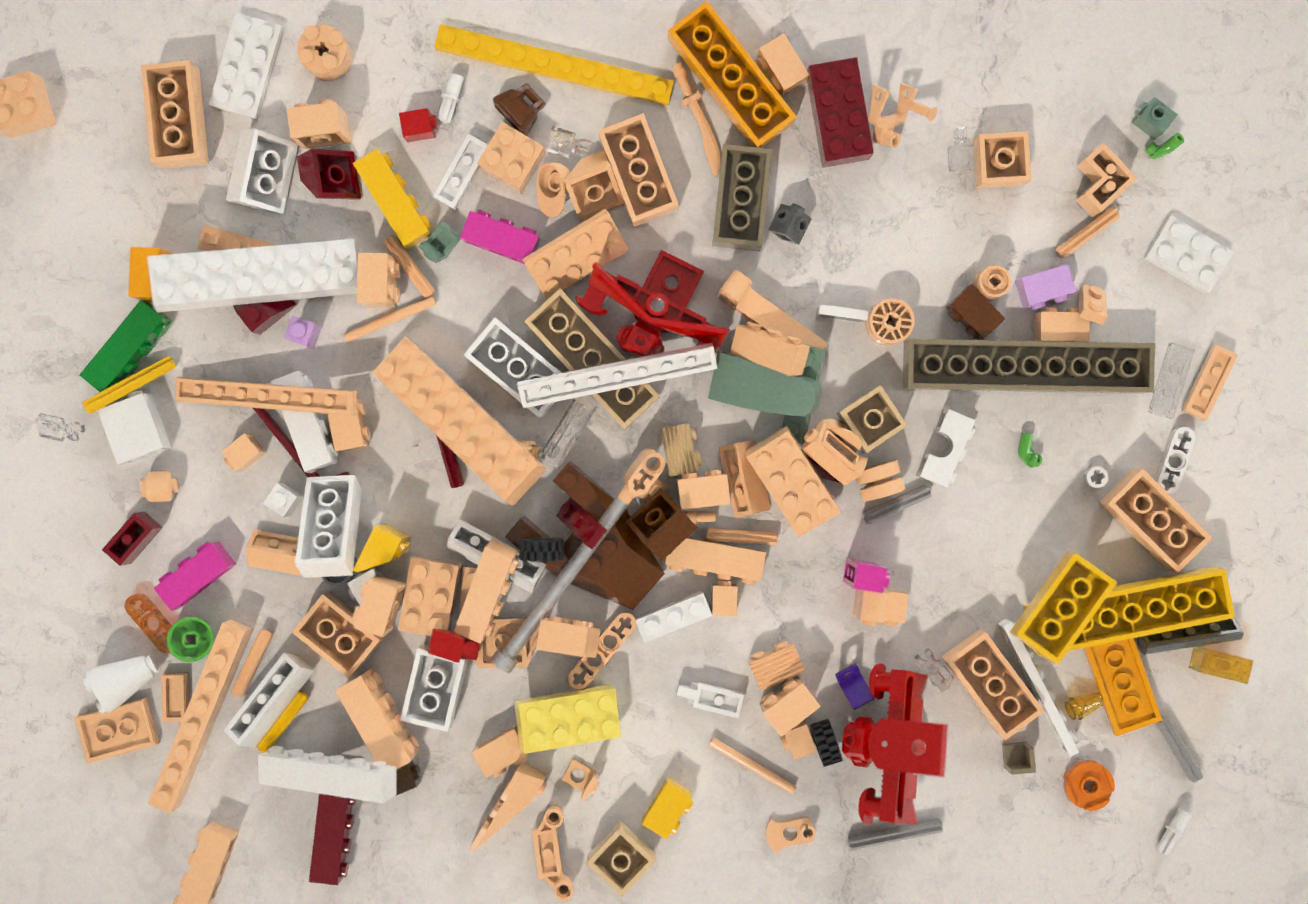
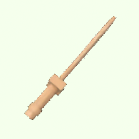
(710, 143)

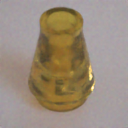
(1081, 706)

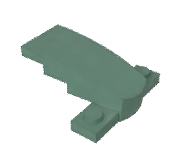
(767, 390)

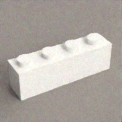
(308, 430)
(470, 543)
(268, 700)

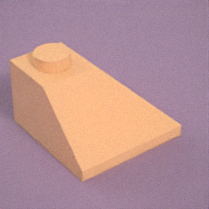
(593, 186)

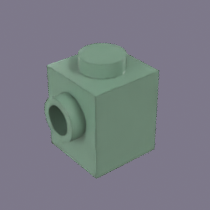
(1153, 117)

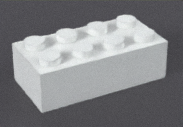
(509, 361)
(329, 526)

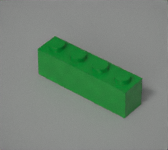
(126, 346)

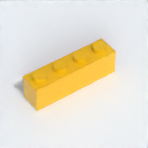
(392, 198)

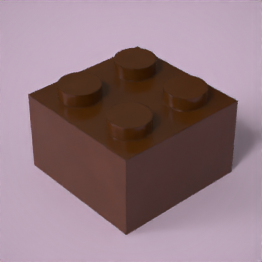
(661, 524)

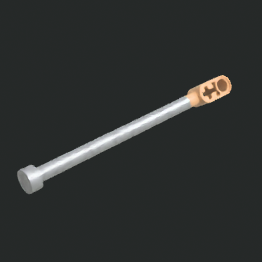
(506, 657)

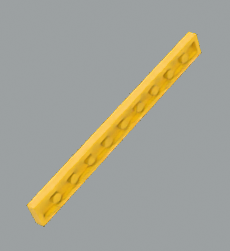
(554, 65)

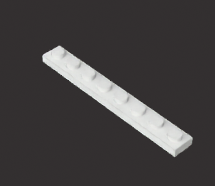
(617, 375)

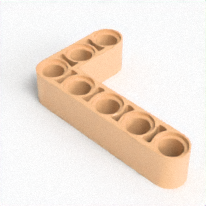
(757, 309)

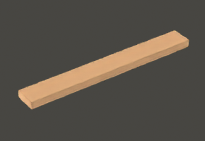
(266, 396)

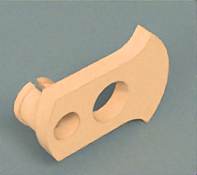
(775, 830)

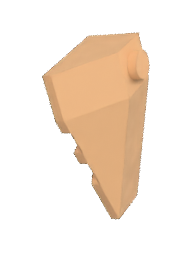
(518, 793)

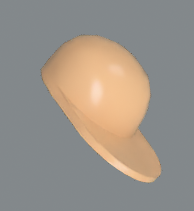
(551, 188)

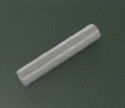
(896, 504)
(1179, 749)

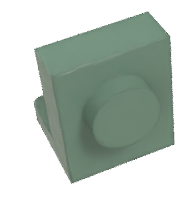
(440, 243)

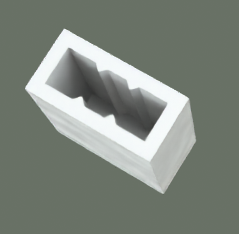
(134, 428)

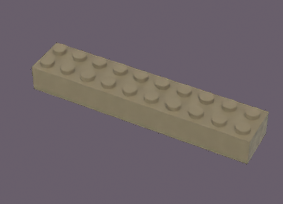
(1028, 366)

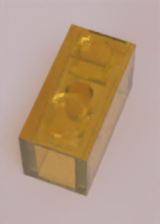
(1221, 664)

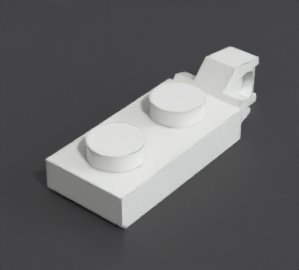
(712, 698)

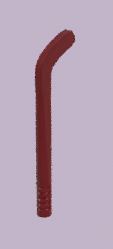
(284, 440)

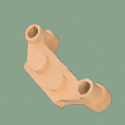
(548, 854)

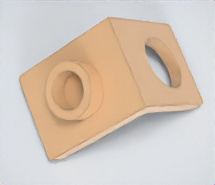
(588, 784)

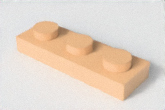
(1209, 382)

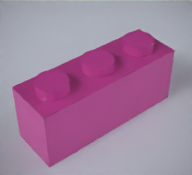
(499, 236)
(194, 575)
(866, 575)

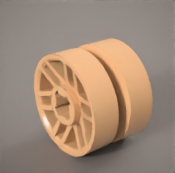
(890, 310)
(880, 481)

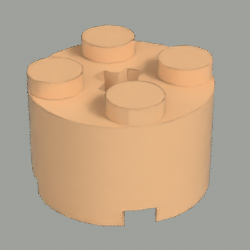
(315, 42)

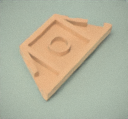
(502, 634)

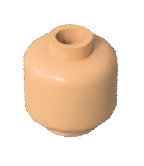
(158, 486)

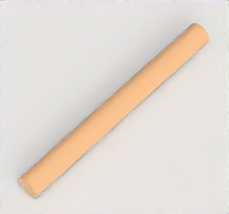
(389, 319)
(752, 765)

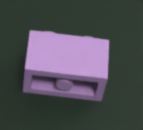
(1045, 286)

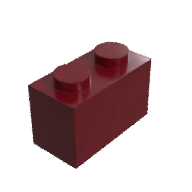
(132, 538)

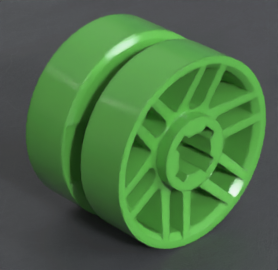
(190, 651)

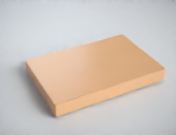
(117, 732)

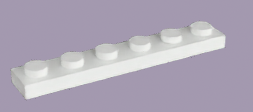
(1042, 694)

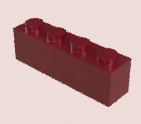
(331, 839)

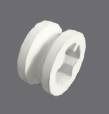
(1101, 482)

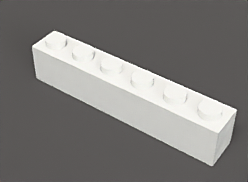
(327, 774)

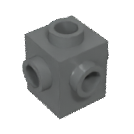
(790, 223)

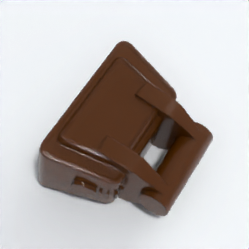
(516, 110)

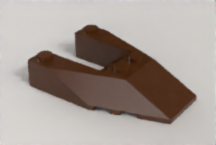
(621, 565)

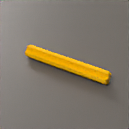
(128, 385)

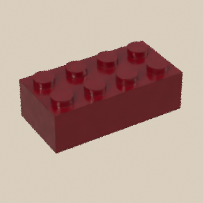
(839, 112)

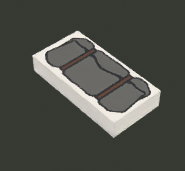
(842, 313)

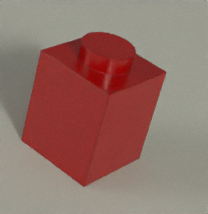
(418, 125)

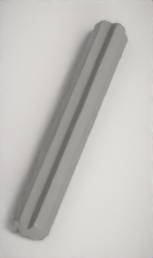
(895, 834)

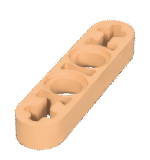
(605, 652)

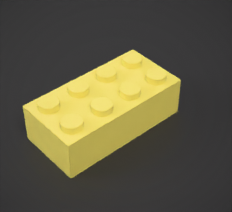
(567, 718)

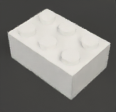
(433, 690)

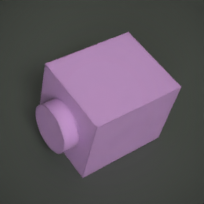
(302, 332)

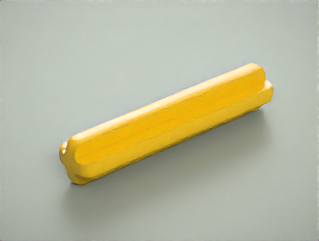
(283, 721)

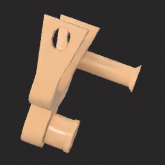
(885, 126)

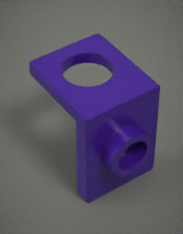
(854, 686)

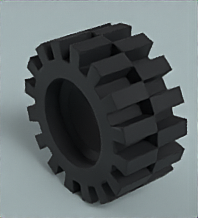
(541, 549)
(826, 742)

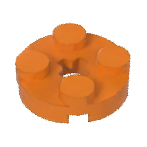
(1101, 791)

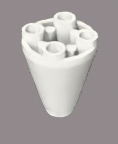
(119, 681)

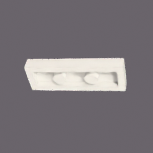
(460, 172)

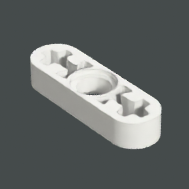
(1173, 440)

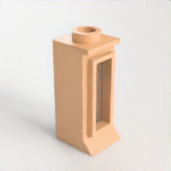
(833, 455)

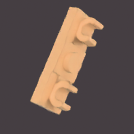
(217, 239)

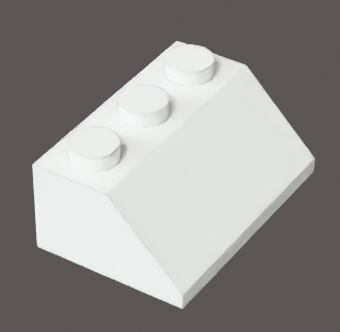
(262, 171)

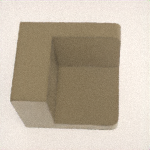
(1019, 758)

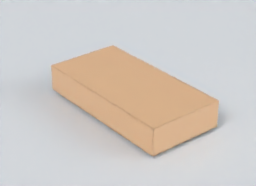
(174, 696)

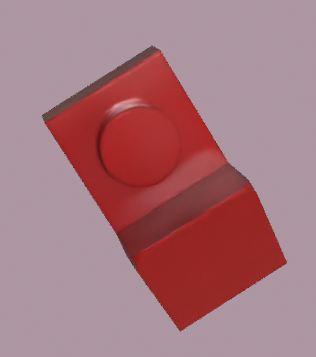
(452, 646)

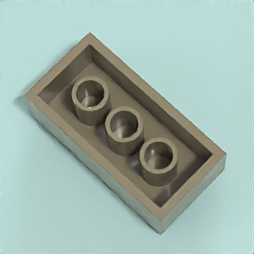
(742, 197)

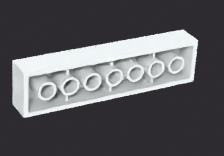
(252, 275)

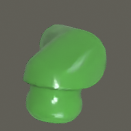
(1167, 147)
(1026, 453)

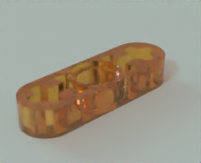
(147, 605)

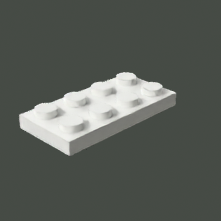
(246, 66)

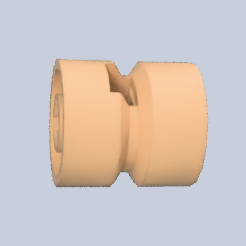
(992, 282)

